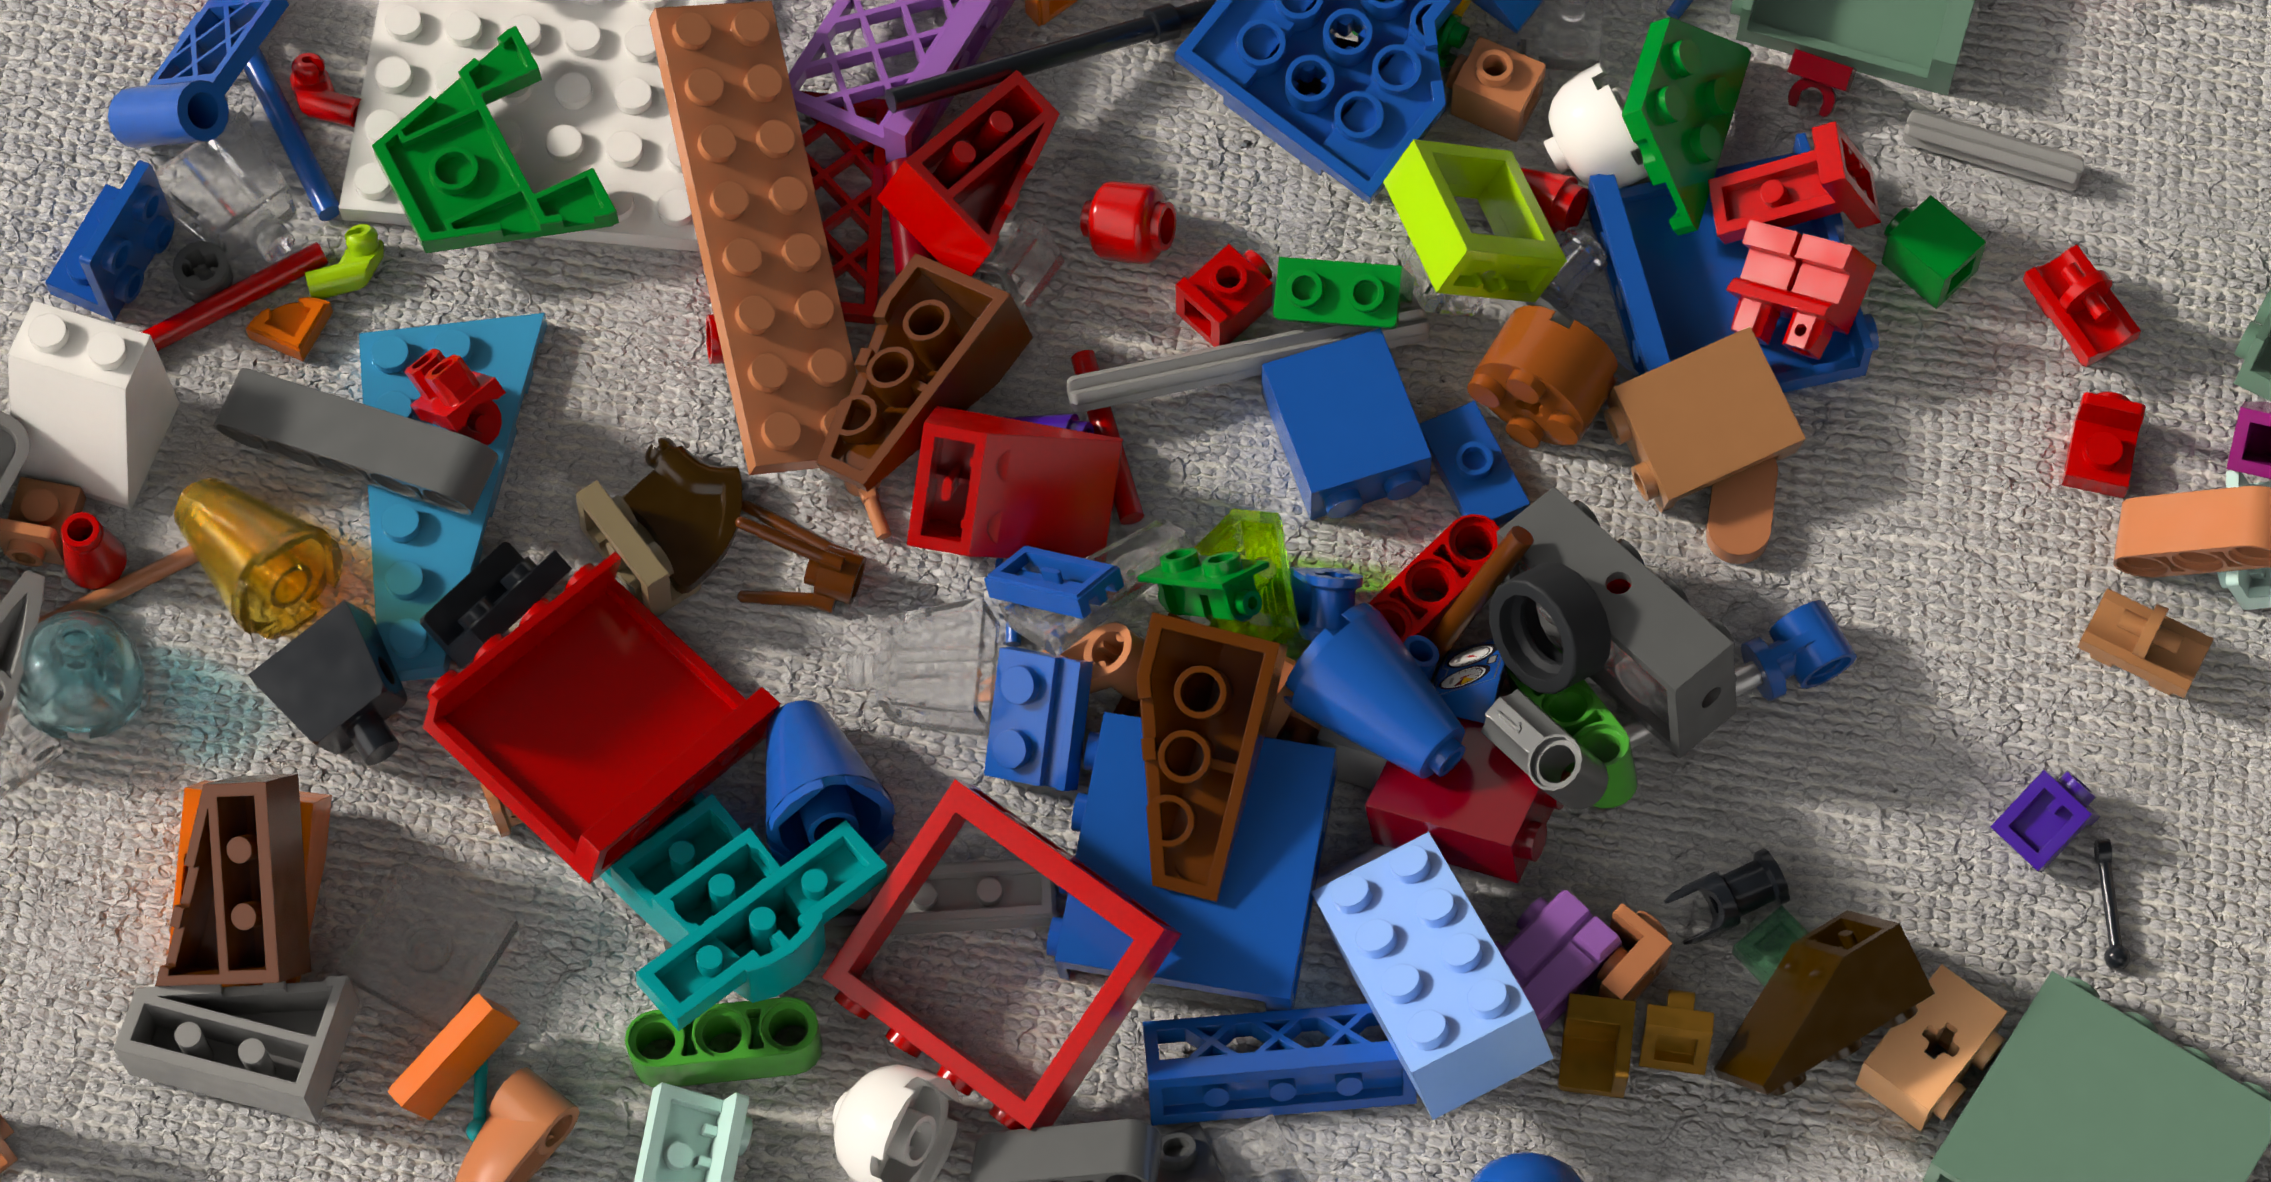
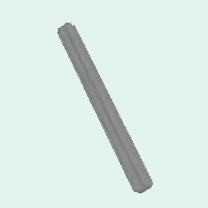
(1222, 362)

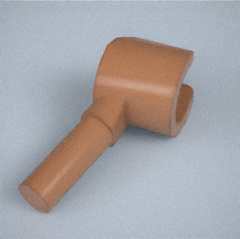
(873, 508)

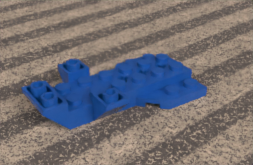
(1370, 94)

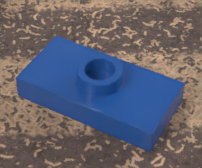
(1473, 465)

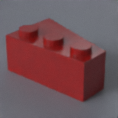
(971, 174)

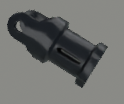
(1737, 893)

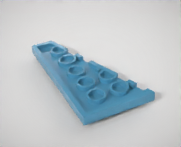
(417, 545)

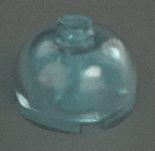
(80, 675)

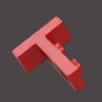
(1798, 188)

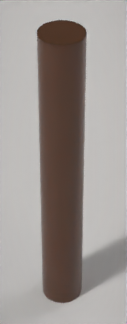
(1480, 589)

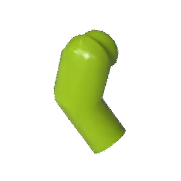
(355, 267)

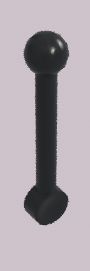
(2116, 956)

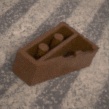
(243, 888)

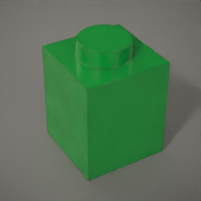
(1932, 250)

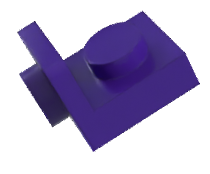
(2046, 817)

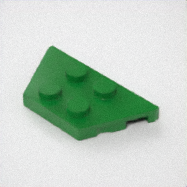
(1683, 110)

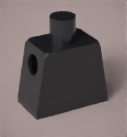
(337, 684)

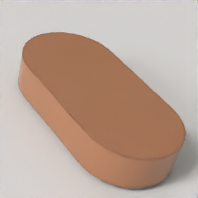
(1742, 513)

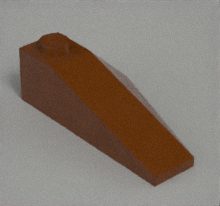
(933, 345)
(1203, 729)

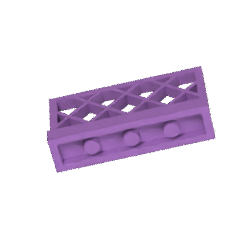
(950, 48)

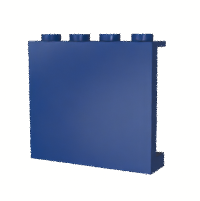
(1675, 286)
(1259, 927)

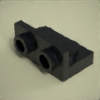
(490, 600)

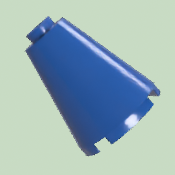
(1376, 695)
(818, 783)

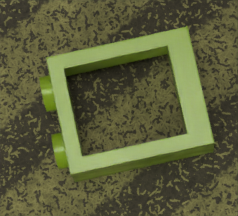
(1519, 256)

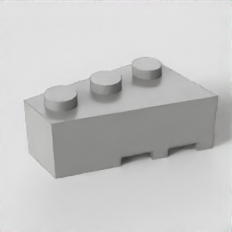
(242, 1043)

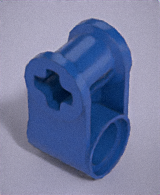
(1322, 598)

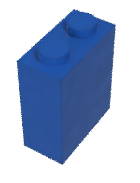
(1346, 425)

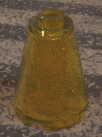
(258, 556)

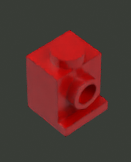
(1224, 312)

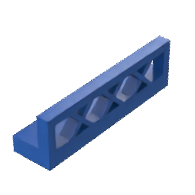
(1278, 1075)

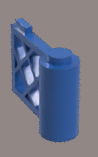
(188, 91)

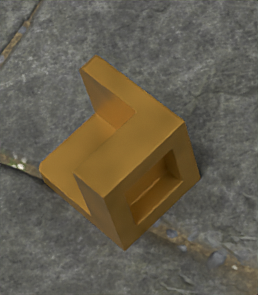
(1596, 1045)

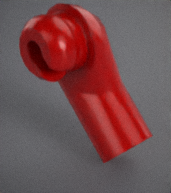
(316, 92)

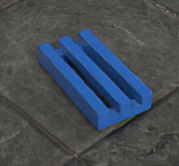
(1053, 581)

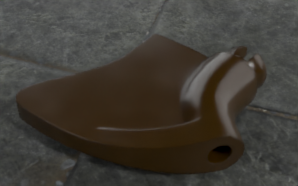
(687, 510)

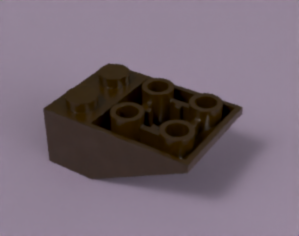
(1823, 1000)

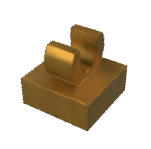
(1676, 1035)

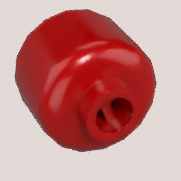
(1128, 222)

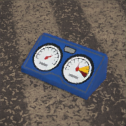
(1471, 679)

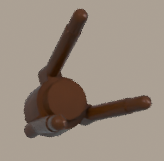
(831, 568)

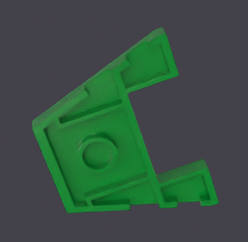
(460, 174)

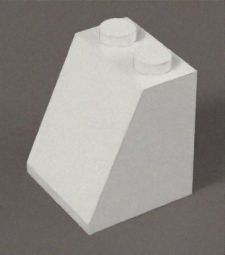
(88, 402)

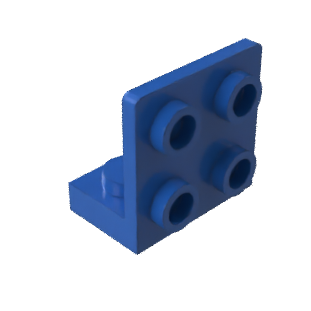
(115, 245)

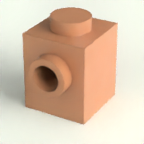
(1496, 88)

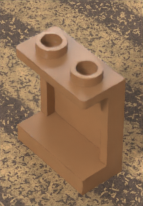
(1702, 419)

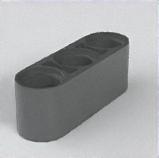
(1070, 1153)

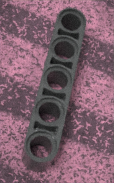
(356, 441)

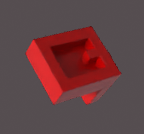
(2103, 443)

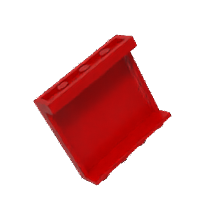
(593, 720)

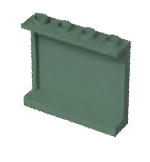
(1886, 39)
(2102, 1101)

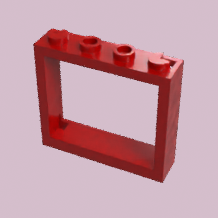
(1150, 946)

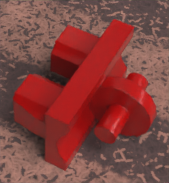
(2082, 306)
(456, 396)

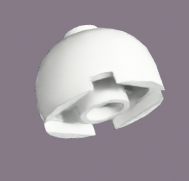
(1591, 131)
(895, 1126)

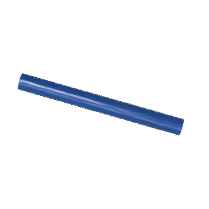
(291, 137)

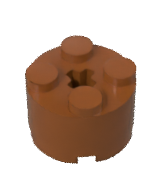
(1544, 378)

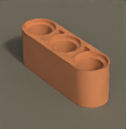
(2195, 532)

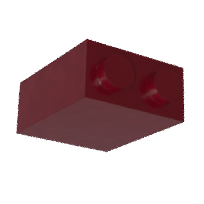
(1479, 813)

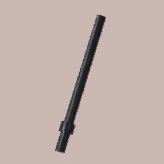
(1157, 25)

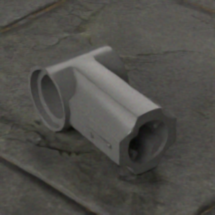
(1545, 750)

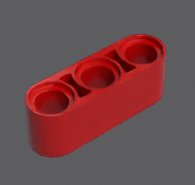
(1439, 569)

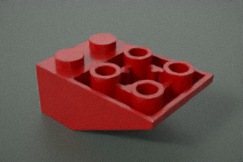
(1011, 484)

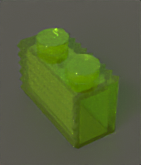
(1258, 537)

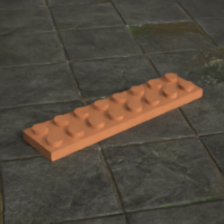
(756, 227)

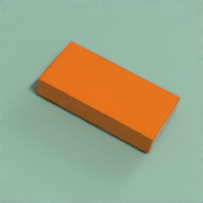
(453, 1056)

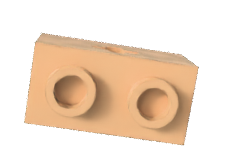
(1913, 1082)

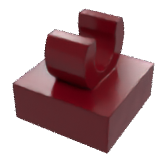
(1819, 74)

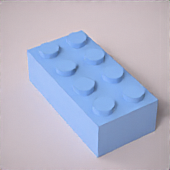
(1432, 975)

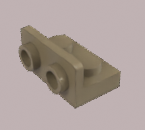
(643, 564)

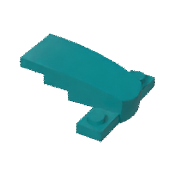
(733, 909)

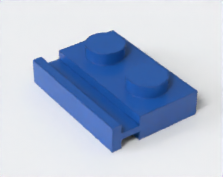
(1038, 718)

